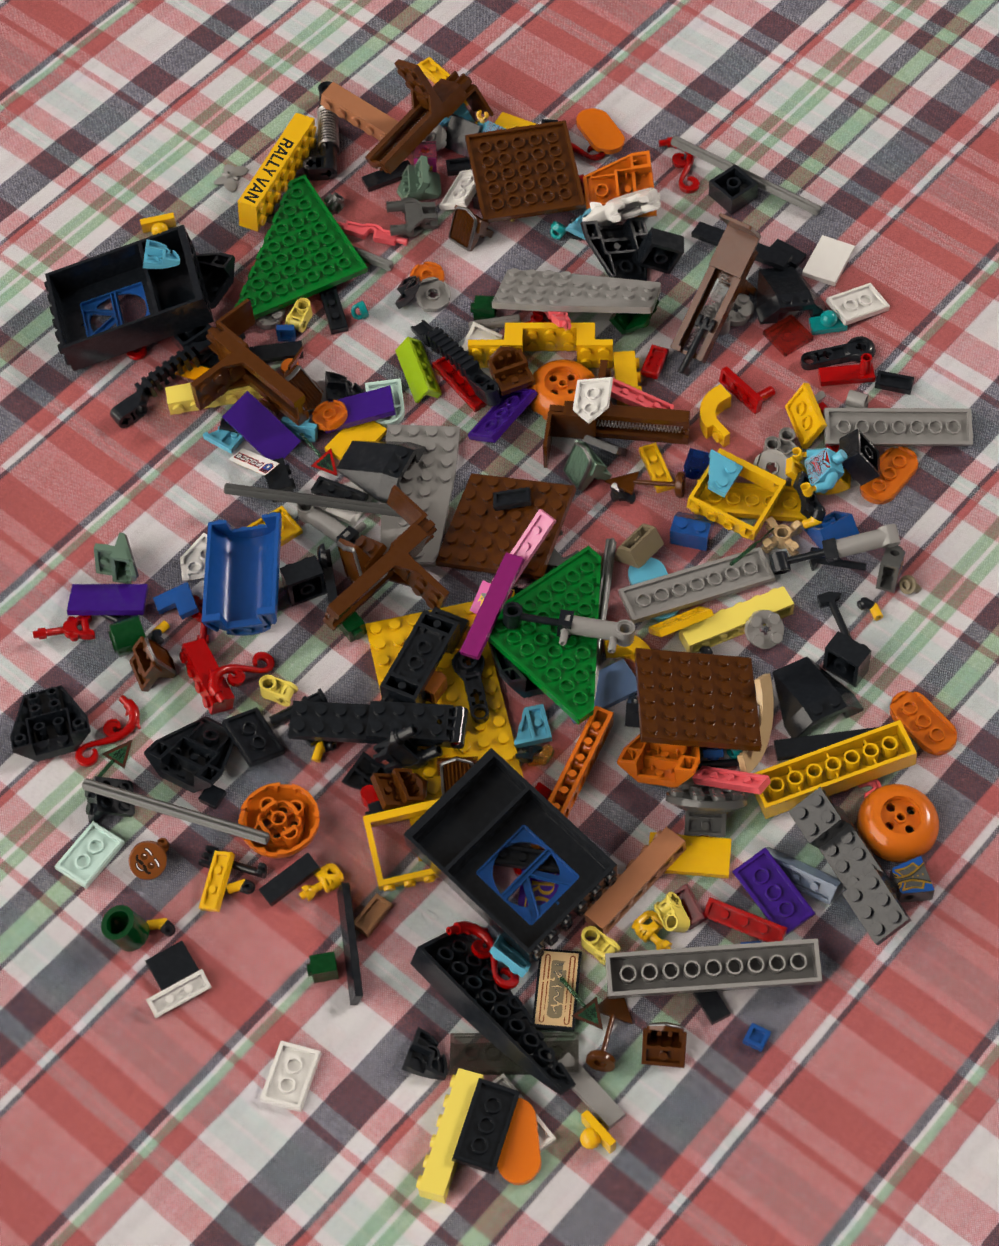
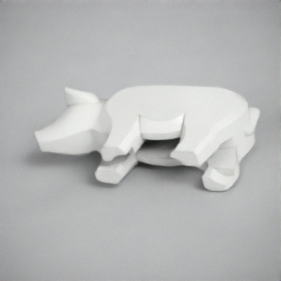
(624, 206)

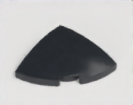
(407, 289)
(339, 387)
(362, 770)
(424, 1057)

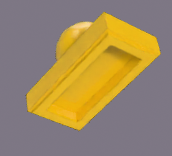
(158, 223)
(595, 1134)

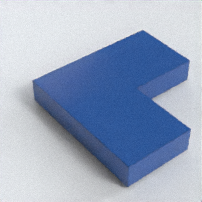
(177, 597)

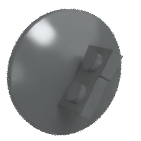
(705, 812)

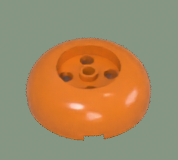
(561, 374)
(268, 804)
(897, 844)

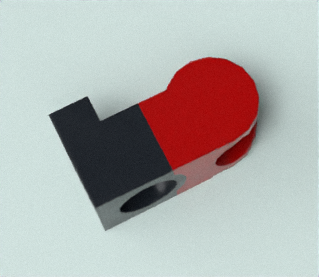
(370, 800)

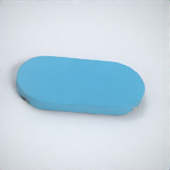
(651, 569)

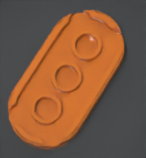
(600, 131)
(896, 469)
(924, 722)
(521, 1151)

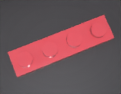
(636, 397)
(731, 780)

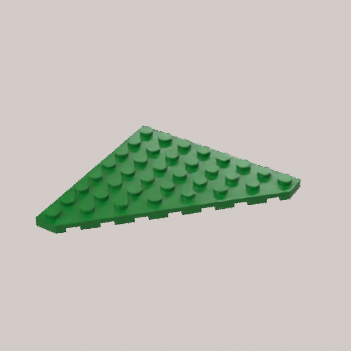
(300, 253)
(534, 648)

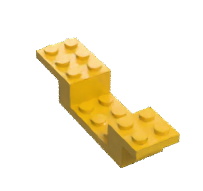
(548, 338)

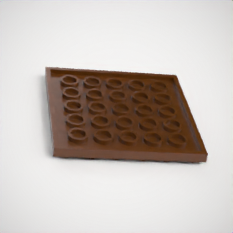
(524, 171)
(482, 536)
(697, 700)

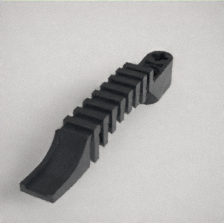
(481, 383)
(135, 406)

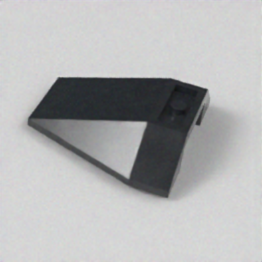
(48, 725)

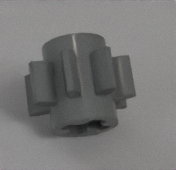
(334, 202)

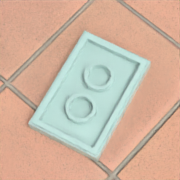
(89, 855)

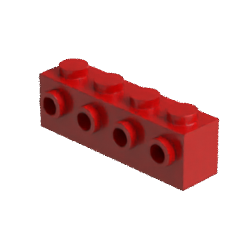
(198, 661)

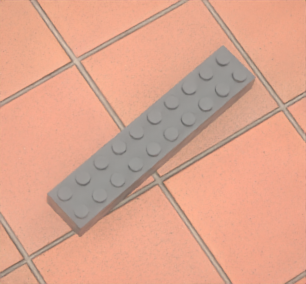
(713, 968)

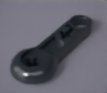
(839, 354)
(325, 562)
(473, 683)

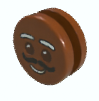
(147, 860)

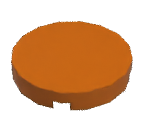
(427, 270)
(334, 418)

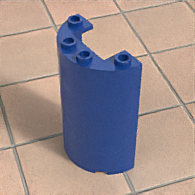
(242, 576)

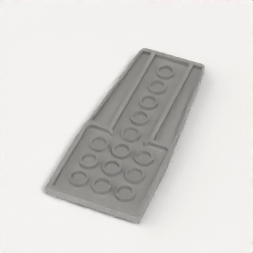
(574, 293)
(425, 482)

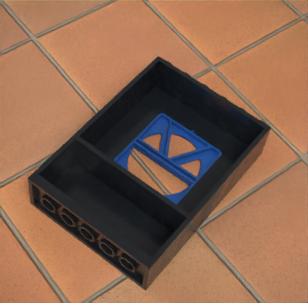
(172, 295)
(481, 818)

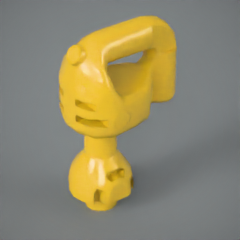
(326, 881)
(650, 931)

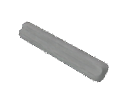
(497, 322)

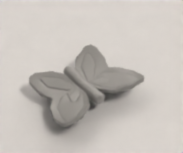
(230, 175)

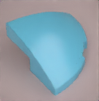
(159, 256)

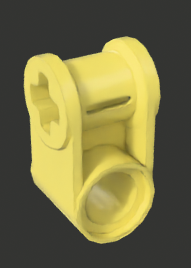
(300, 314)
(280, 692)
(672, 913)
(601, 944)

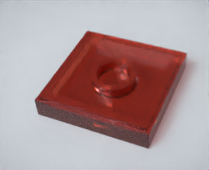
(788, 335)

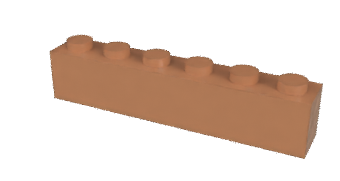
(357, 111)
(635, 880)

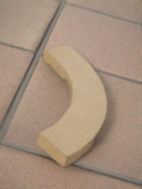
(764, 694)

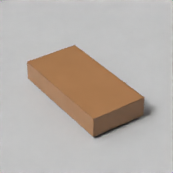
(372, 915)

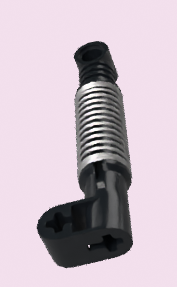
(324, 166)

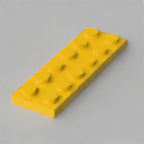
(750, 500)

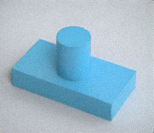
(307, 428)

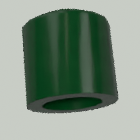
(125, 635)
(125, 928)

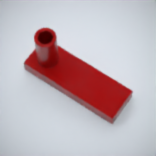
(849, 373)
(743, 391)

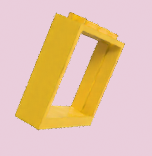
(750, 472)
(391, 816)

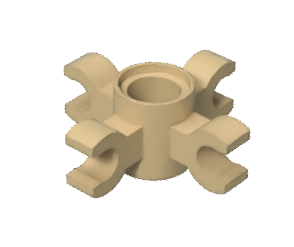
(782, 542)

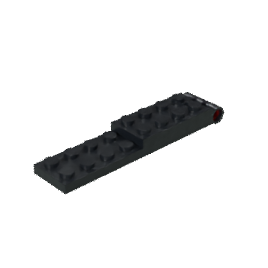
(373, 721)

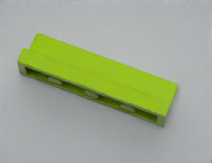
(417, 369)

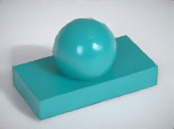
(826, 323)

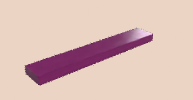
(492, 606)

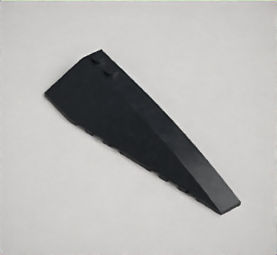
(492, 1010)

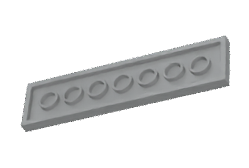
(901, 426)
(695, 585)

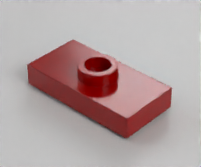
(654, 362)

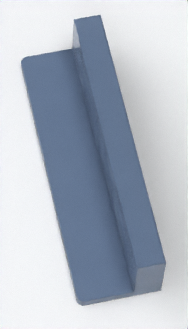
(807, 878)

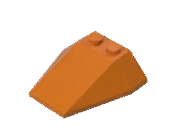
(620, 178)
(659, 763)

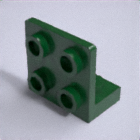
(631, 321)

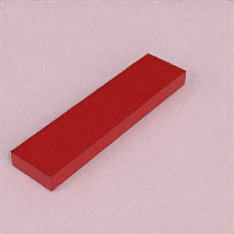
(458, 383)
(744, 921)

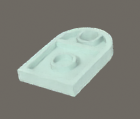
(397, 397)

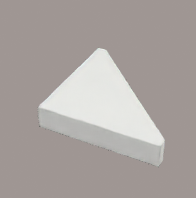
(479, 332)

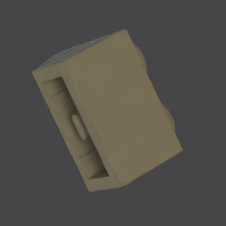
(639, 546)

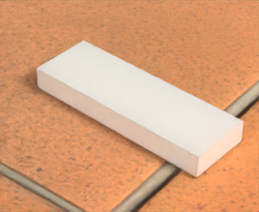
(178, 993)

